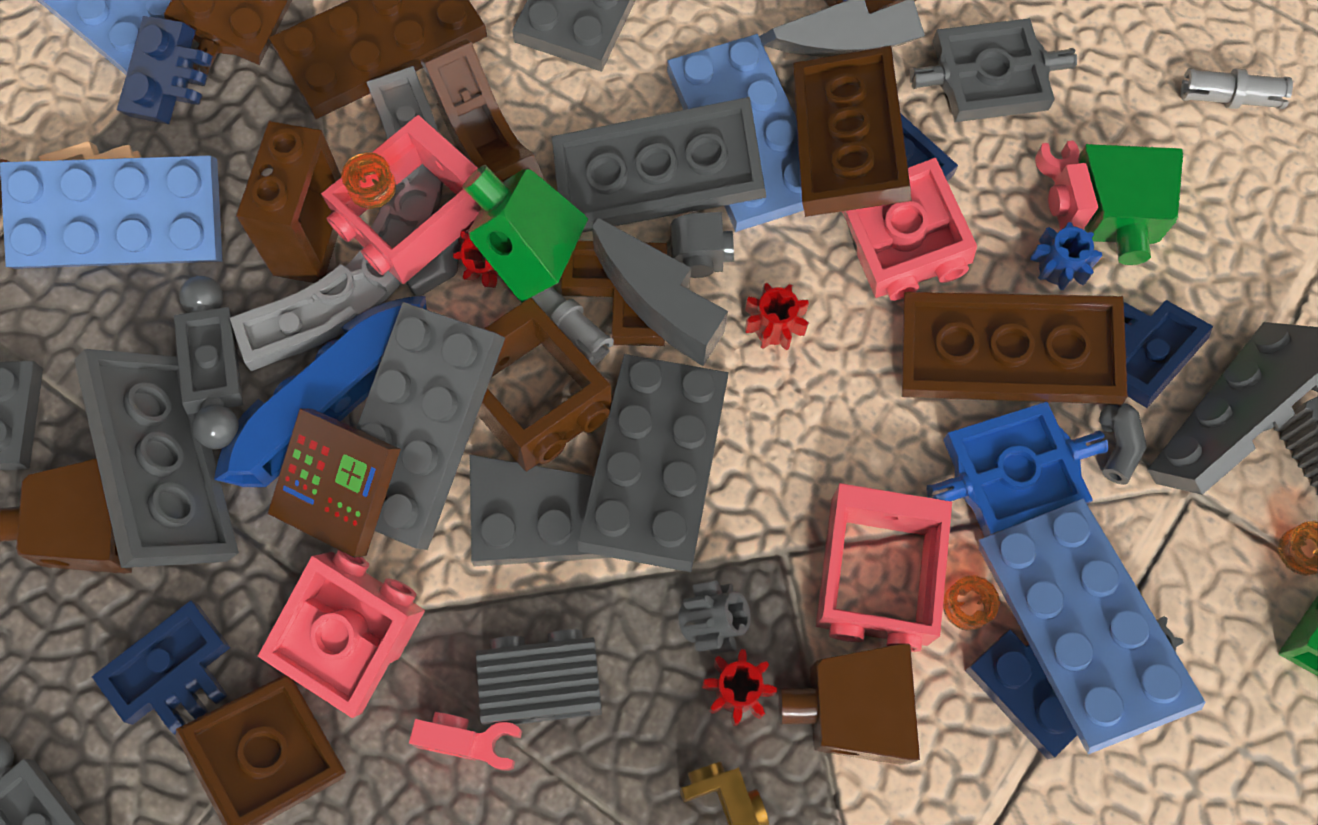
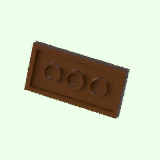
(367, 39)
(850, 132)
(1014, 347)

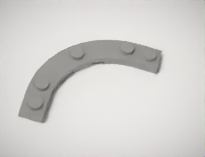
(324, 307)

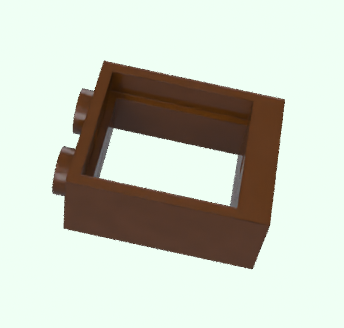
(290, 197)
(585, 411)

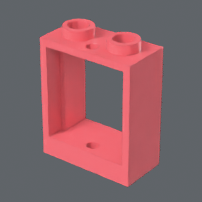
(404, 152)
(897, 513)

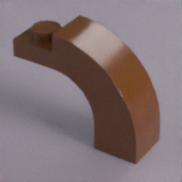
(473, 112)

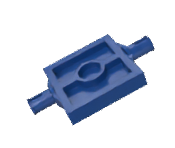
(1016, 467)

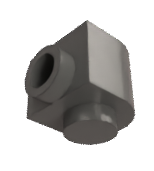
(701, 243)

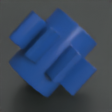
(1066, 255)

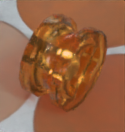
(364, 165)
(1291, 551)
(978, 619)

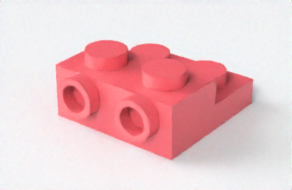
(913, 238)
(341, 630)

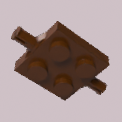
(230, 25)

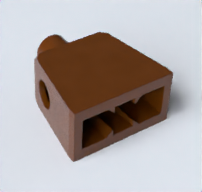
(63, 520)
(859, 705)

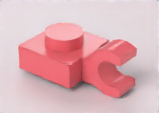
(1072, 194)
(450, 736)

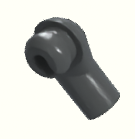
(436, 272)
(1129, 438)

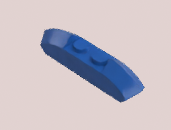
(330, 384)

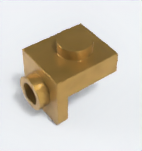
(738, 804)

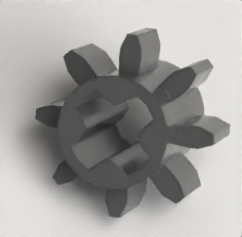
(714, 617)

